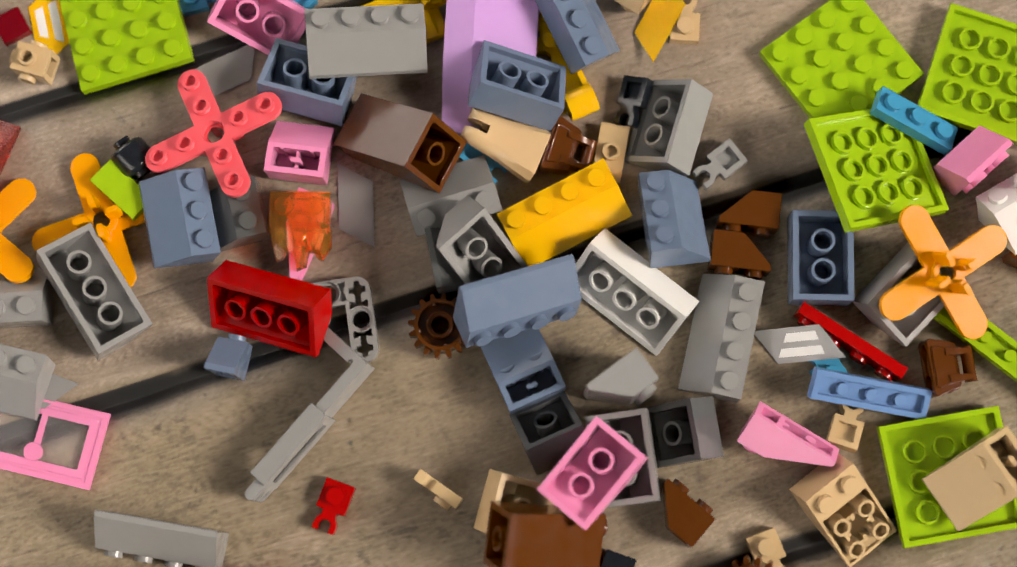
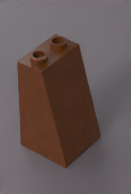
(401, 141)
(540, 537)

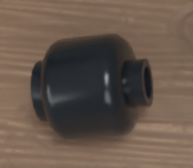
(131, 157)

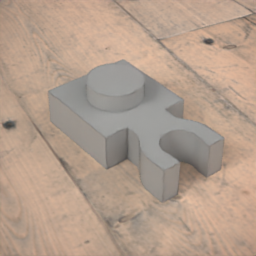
(722, 162)

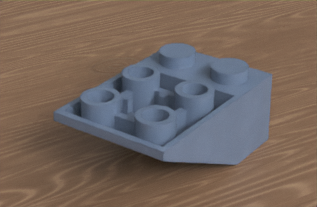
(523, 369)

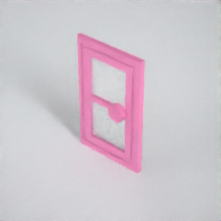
(57, 446)

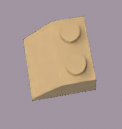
(506, 488)

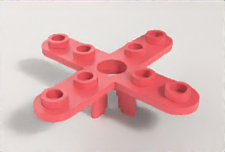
(208, 117)

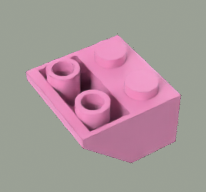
(299, 153)
(972, 160)

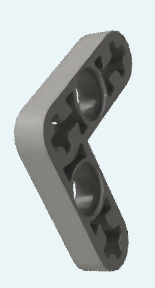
(345, 299)

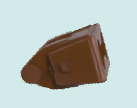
(562, 147)
(941, 366)

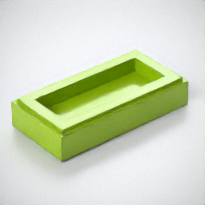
(119, 189)

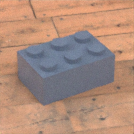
(819, 259)

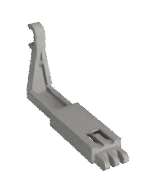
(309, 425)

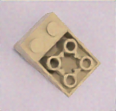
(977, 479)
(843, 509)

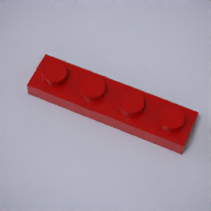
(859, 349)

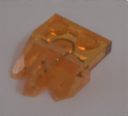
(300, 225)

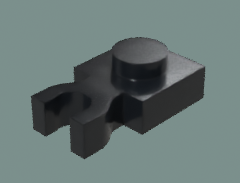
(632, 97)

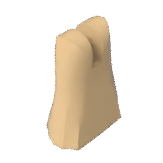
(507, 142)

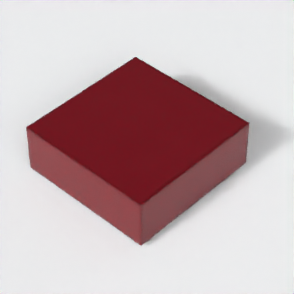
(13, 26)

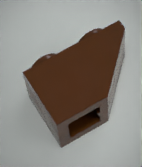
(754, 213)
(736, 253)
(683, 515)

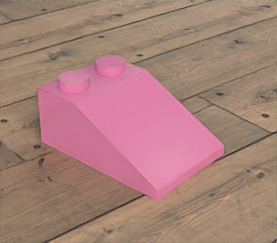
(259, 21)
(592, 473)

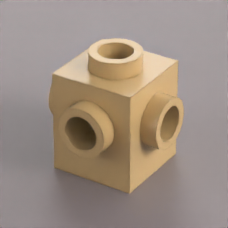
(34, 62)

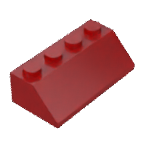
(269, 307)

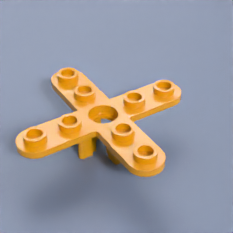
(13, 200)
(94, 201)
(927, 282)

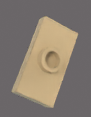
(612, 147)

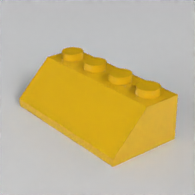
(565, 214)

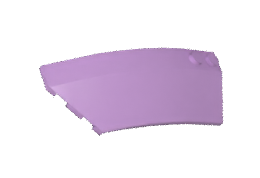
(466, 27)

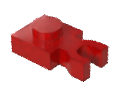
(334, 500)

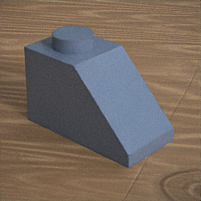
(229, 357)

